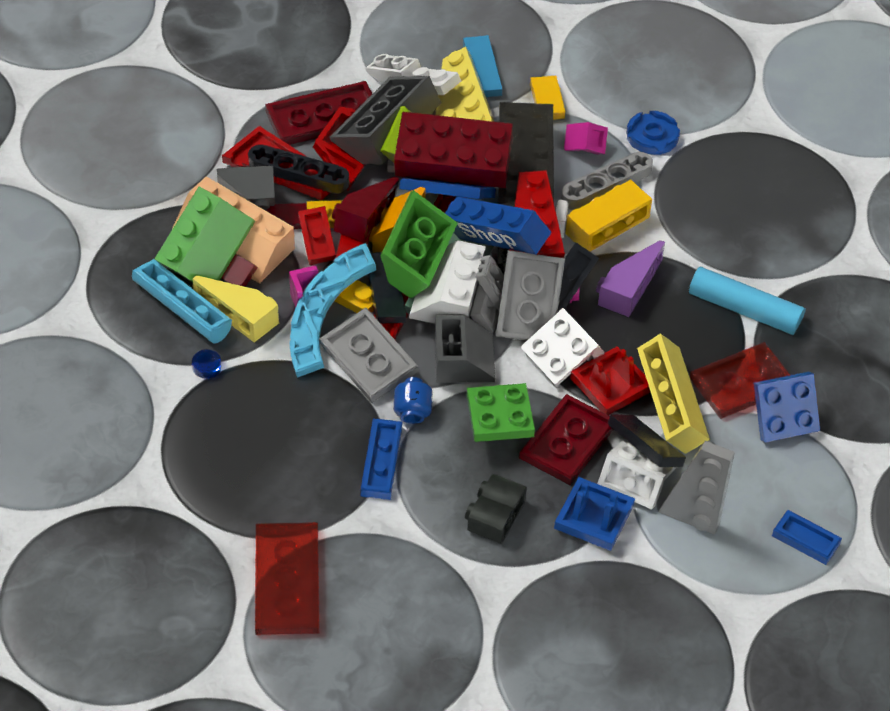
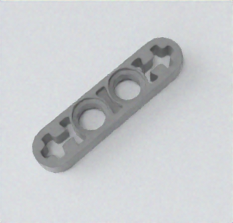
(604, 177)

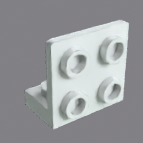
(561, 347)
(633, 474)

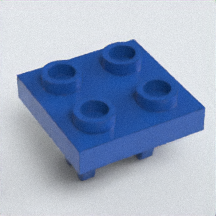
(787, 407)
(594, 513)

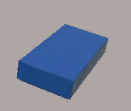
(806, 537)

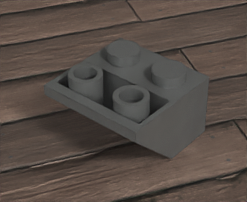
(463, 350)

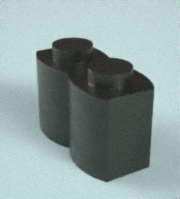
(495, 508)

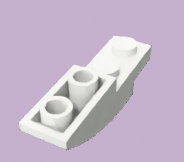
(398, 66)

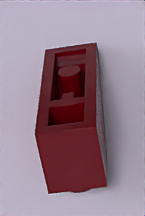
(363, 209)

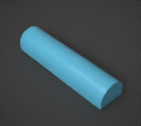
(183, 300)
(746, 300)

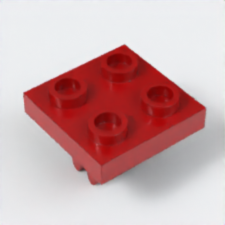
(611, 380)

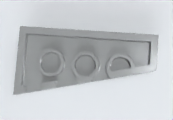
(701, 489)

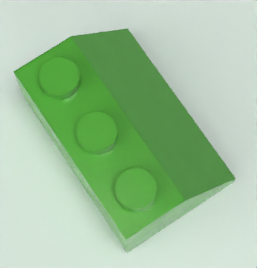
(204, 237)
(416, 245)

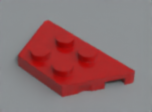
(331, 152)

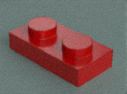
(317, 235)

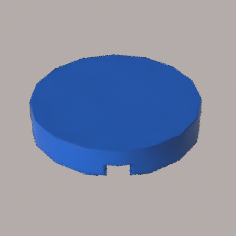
(653, 132)

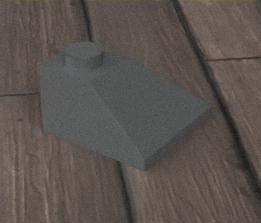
(251, 183)

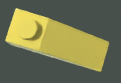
(247, 307)

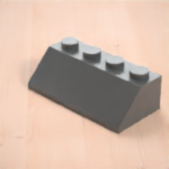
(370, 124)

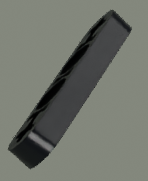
(269, 156)

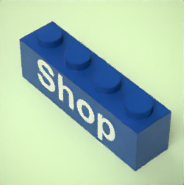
(498, 225)

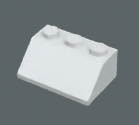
(453, 284)

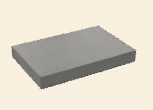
(528, 294)
(369, 355)

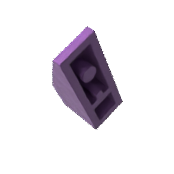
(629, 279)

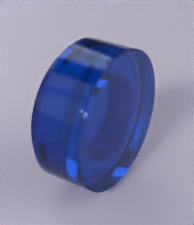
(206, 363)

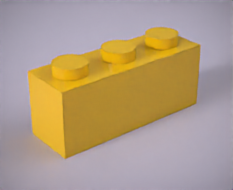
(608, 215)

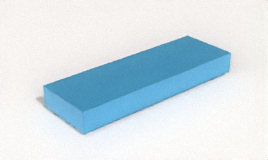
(485, 64)

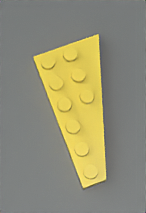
(466, 98)

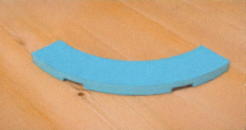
(316, 302)

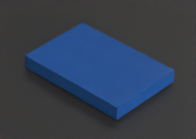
(449, 188)

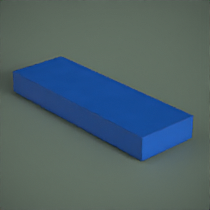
(381, 459)

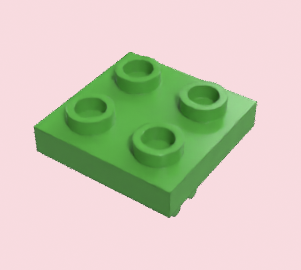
(500, 412)

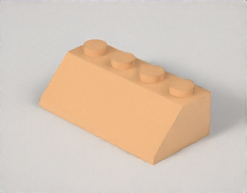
(268, 239)

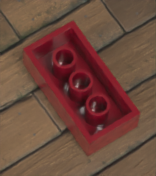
(453, 149)

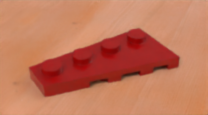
(238, 157)
(536, 195)

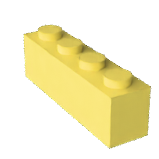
(673, 394)

